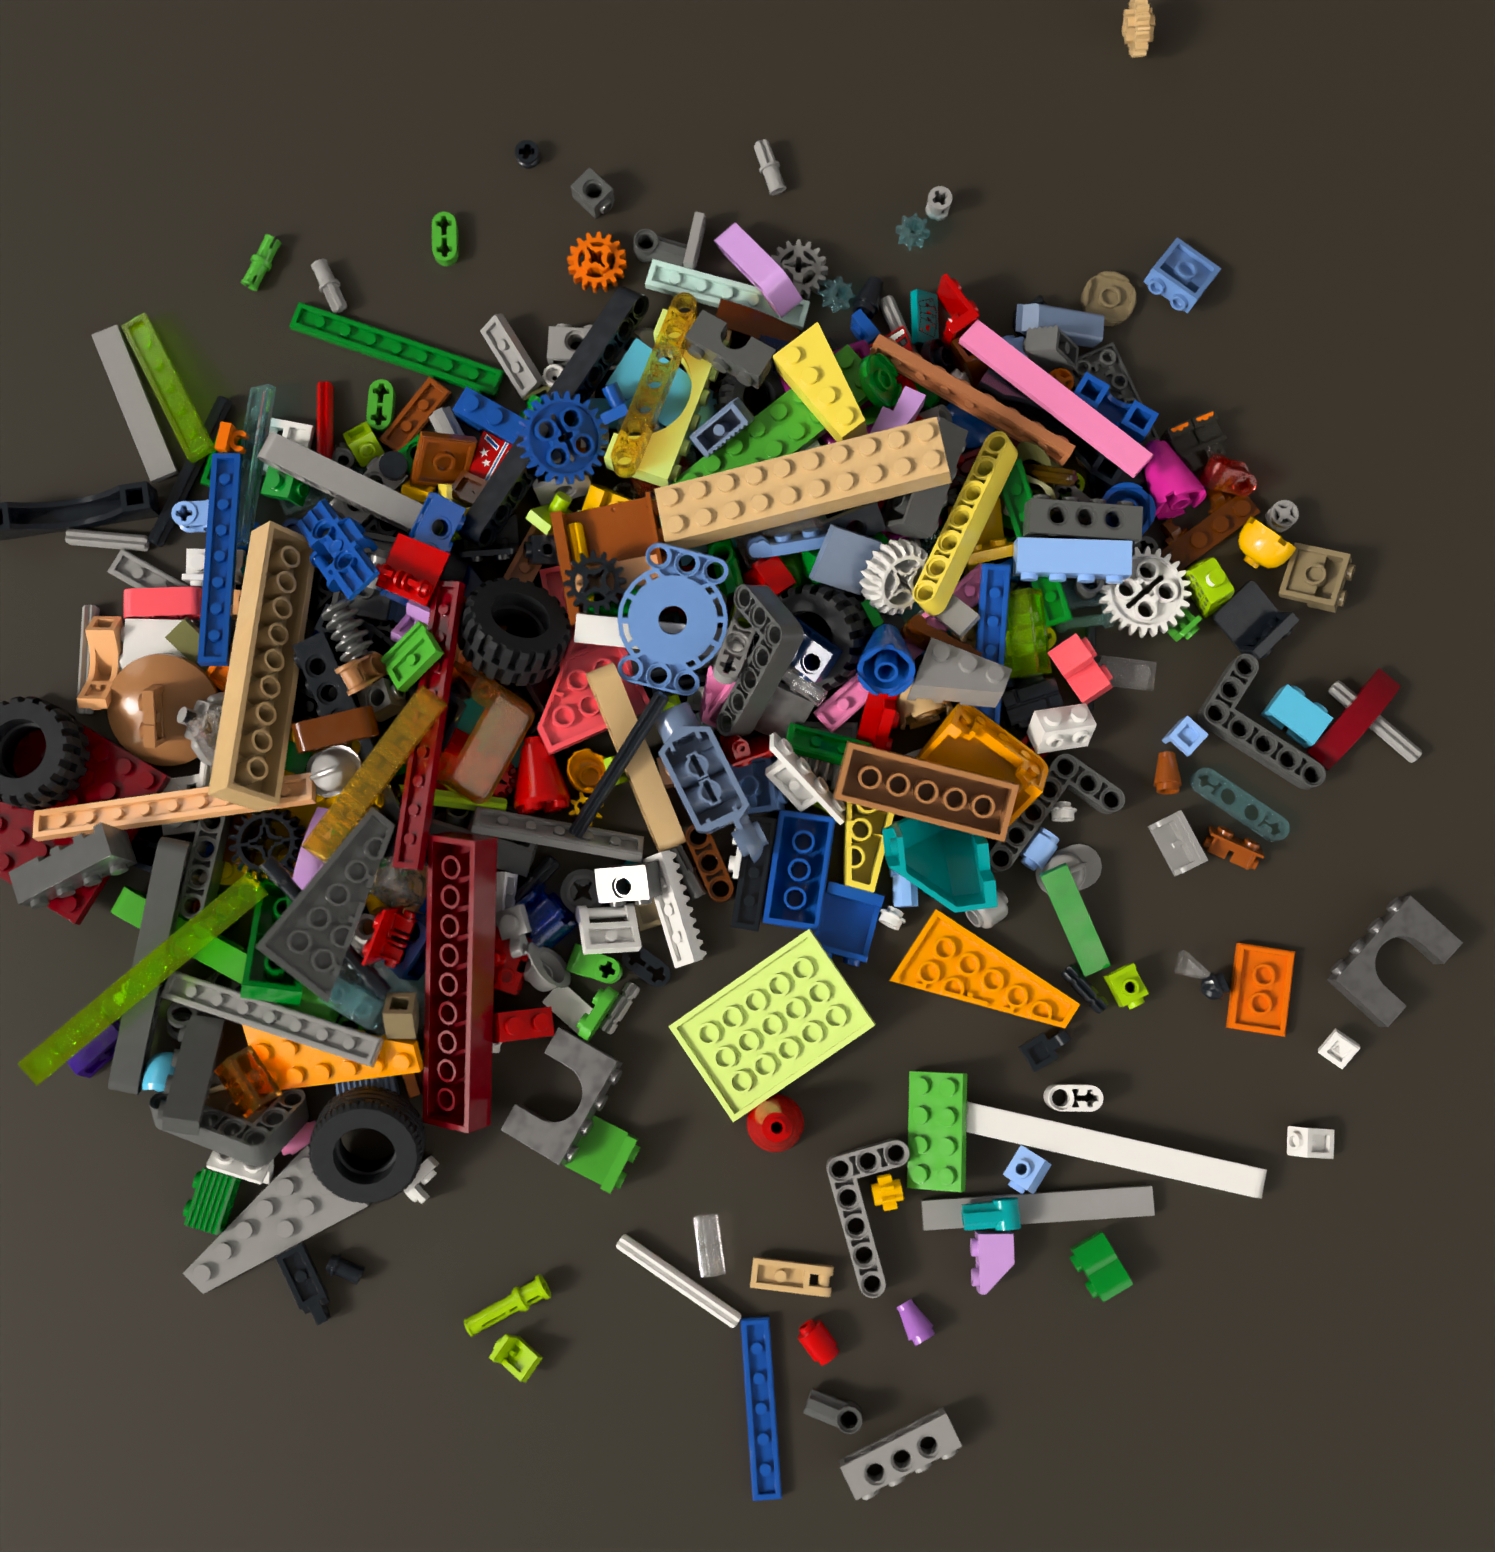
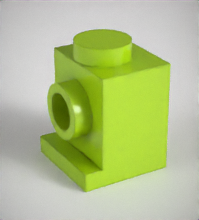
(1117, 980)

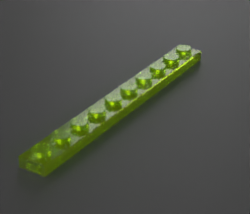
(142, 978)

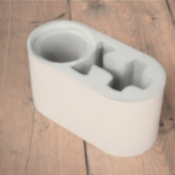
(1079, 1105)

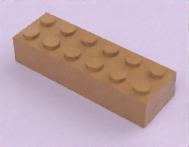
(925, 791)

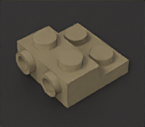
(1317, 577)

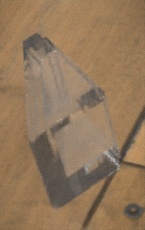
(1189, 966)

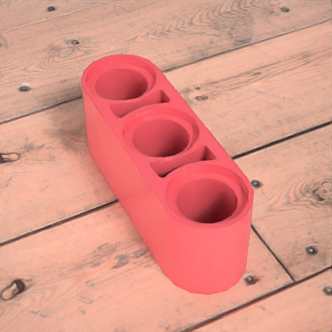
(163, 603)

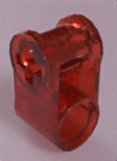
(1228, 476)

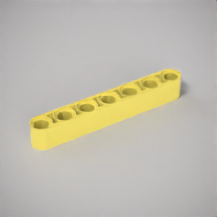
(965, 523)

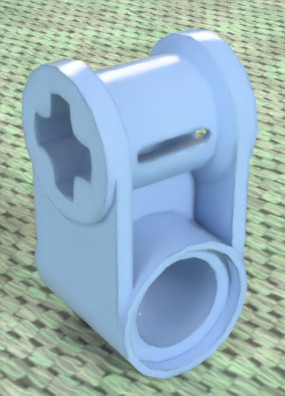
(197, 521)

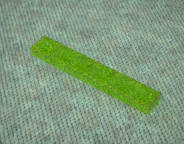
(168, 387)

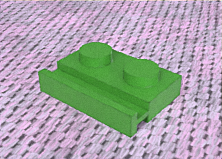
(411, 656)

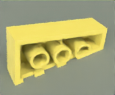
(818, 381)
(863, 845)

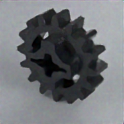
(585, 574)

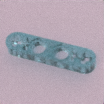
(1237, 808)

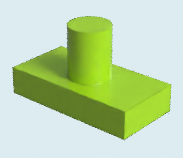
(541, 516)

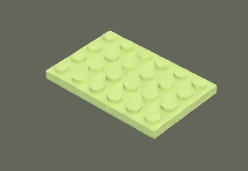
(772, 1025)

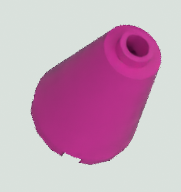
(1170, 481)

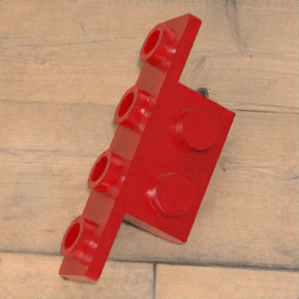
(877, 720)

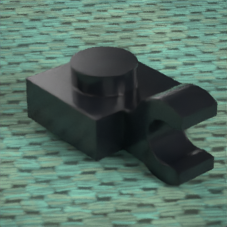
(1041, 1051)

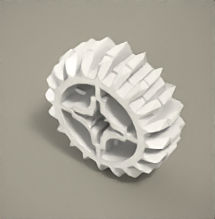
(893, 575)

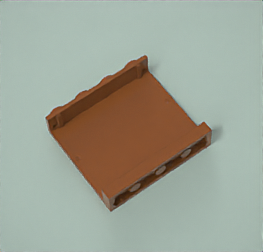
(618, 529)

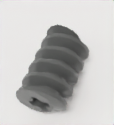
(346, 631)

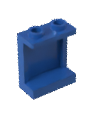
(848, 922)

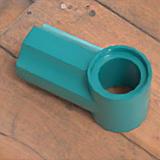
(999, 1214)

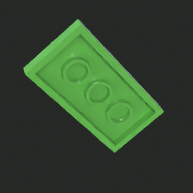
(937, 1131)

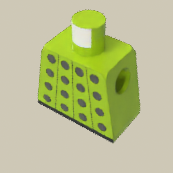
(1208, 586)

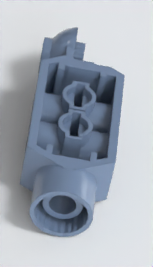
(706, 779)

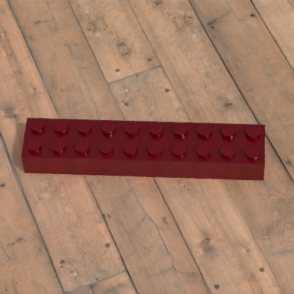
(459, 980)

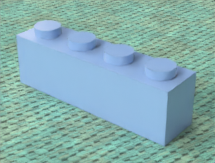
(1072, 559)

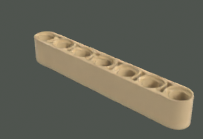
(641, 770)

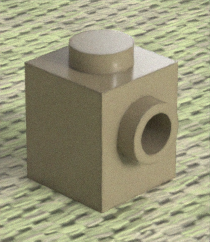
(401, 1015)

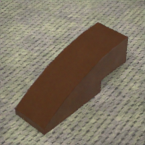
(750, 322)

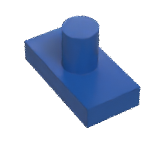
(617, 403)

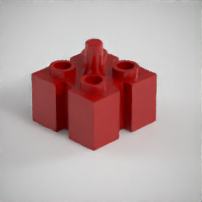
(508, 969)

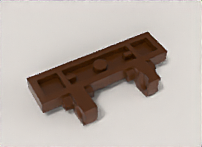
(1224, 519)

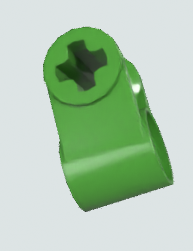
(592, 964)

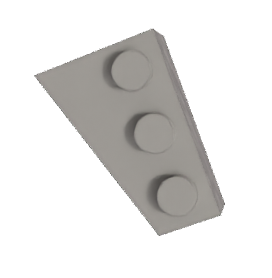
(958, 677)

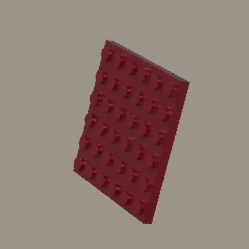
(109, 776)

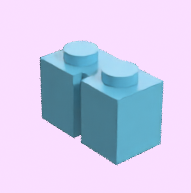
(1302, 717)

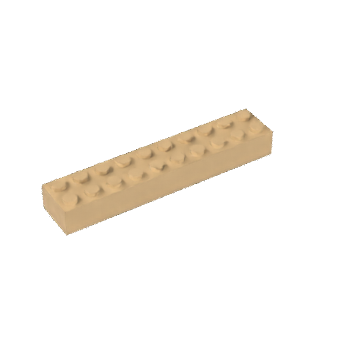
(803, 485)
(262, 669)

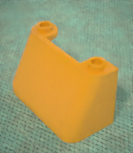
(981, 746)

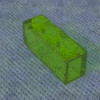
(1026, 635)

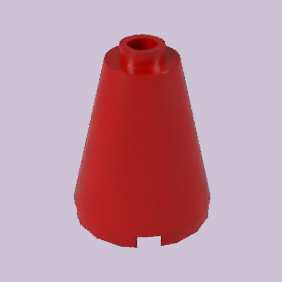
(775, 1109)

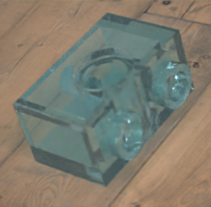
(355, 1003)

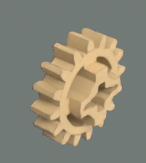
(1138, 27)

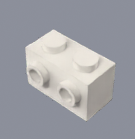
(1061, 728)

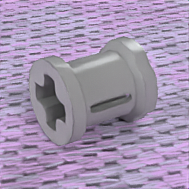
(936, 210)

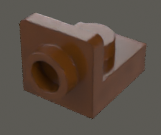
(467, 487)

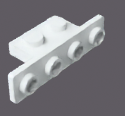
(798, 782)

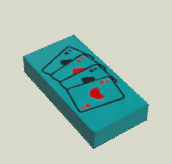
(924, 316)

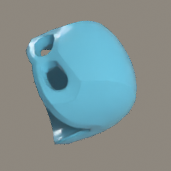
(157, 1071)

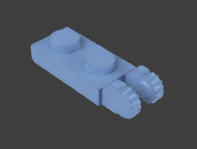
(785, 543)

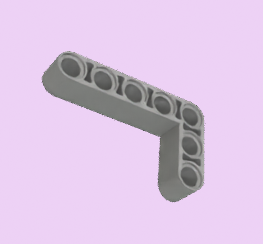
(856, 1208)

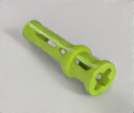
(519, 1299)

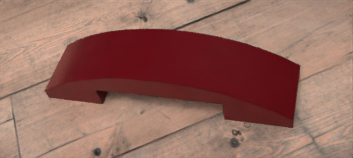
(1354, 719)

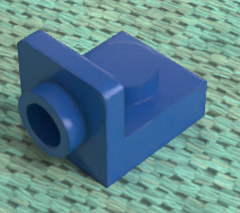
(863, 327)

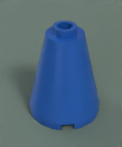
(886, 663)

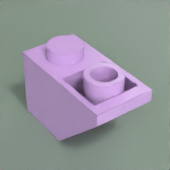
(993, 1257)

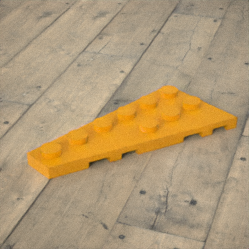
(966, 968)
(303, 1066)

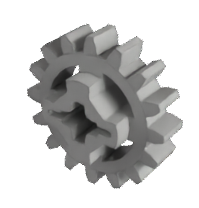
(810, 269)

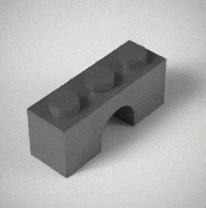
(747, 364)

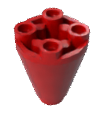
(539, 780)

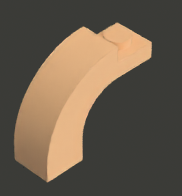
(104, 649)

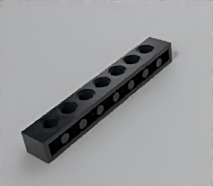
(307, 657)

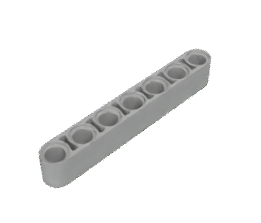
(342, 483)

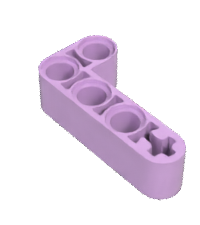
(759, 269)

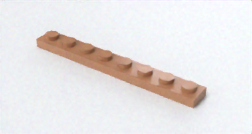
(972, 400)

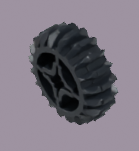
(265, 819)

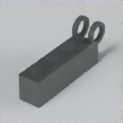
(193, 1070)

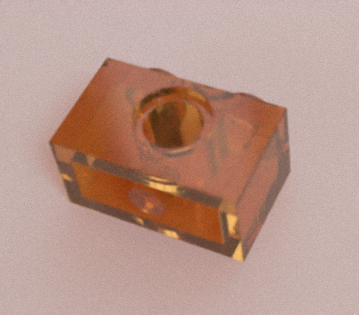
(248, 1081)

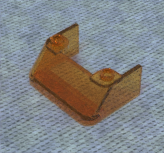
(491, 742)

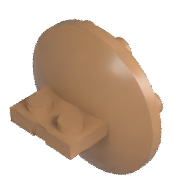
(147, 704)

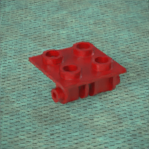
(412, 569)
(741, 752)
(385, 927)

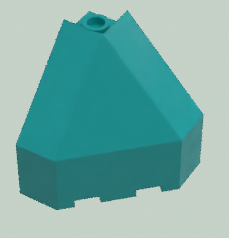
(942, 863)

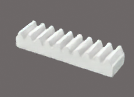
(675, 913)

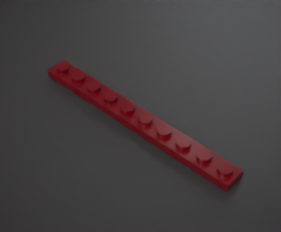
(425, 758)

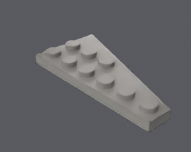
(277, 1219)

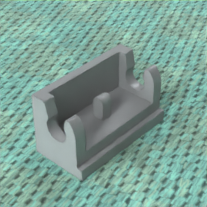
(1177, 843)

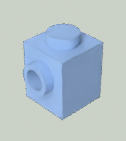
(1026, 1170)

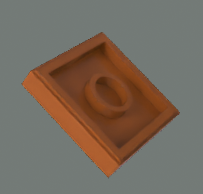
(441, 458)

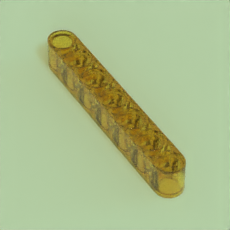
(654, 397)
(375, 773)

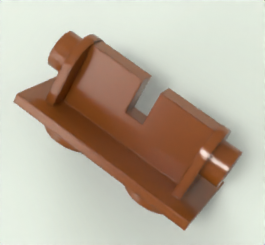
(1243, 850)

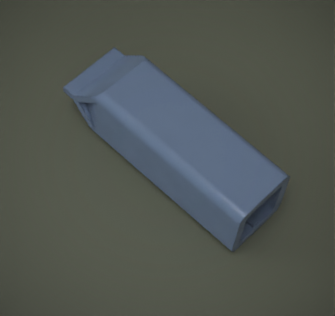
(1081, 327)

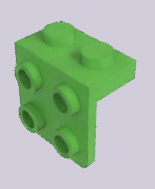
(605, 1154)

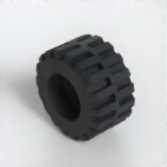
(731, 388)

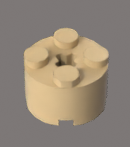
(919, 712)

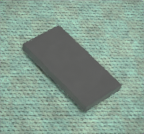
(1108, 366)

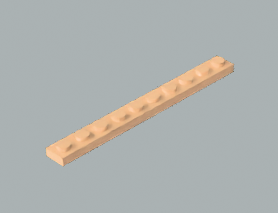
(157, 809)

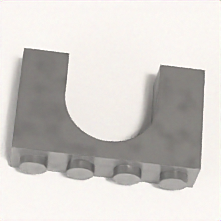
(1357, 973)
(596, 1073)

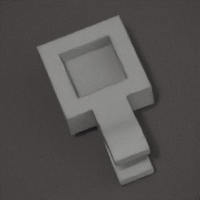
(514, 924)

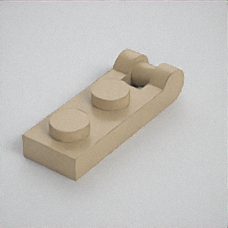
(790, 1276)

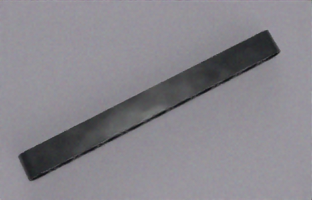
(579, 376)

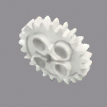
(1161, 610)

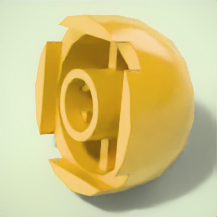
(1263, 546)

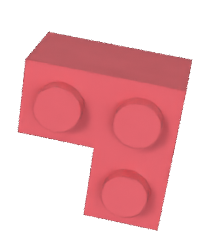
(1077, 665)

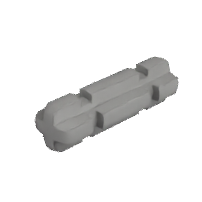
(620, 1007)

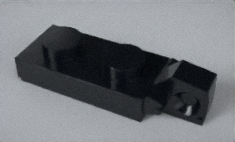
(304, 1282)

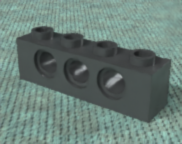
(1039, 525)

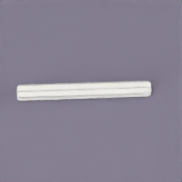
(678, 1280)

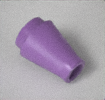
(915, 1322)

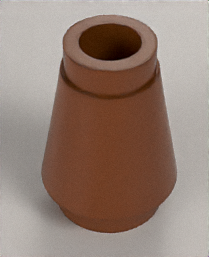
(1167, 774)

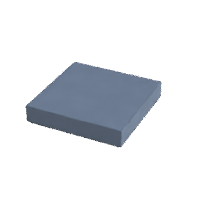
(843, 559)

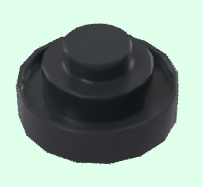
(937, 354)

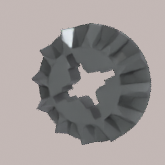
(569, 892)

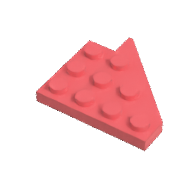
(571, 708)

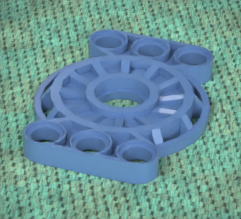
(677, 589)

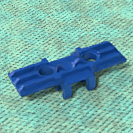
(345, 543)

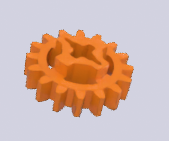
(600, 251)

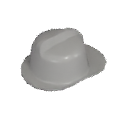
(332, 769)
(1082, 862)
(545, 969)

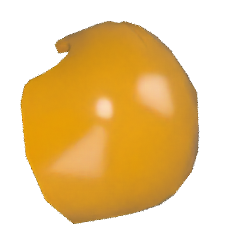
(585, 770)

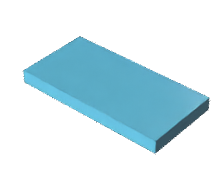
(630, 372)

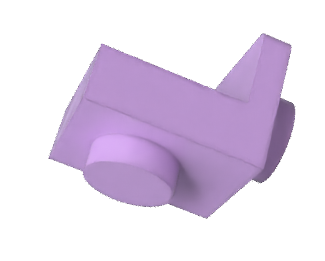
(414, 613)

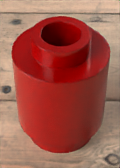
(818, 1341)

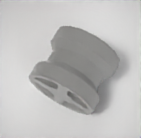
(1287, 511)

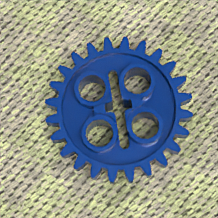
(540, 448)

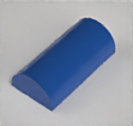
(799, 870)

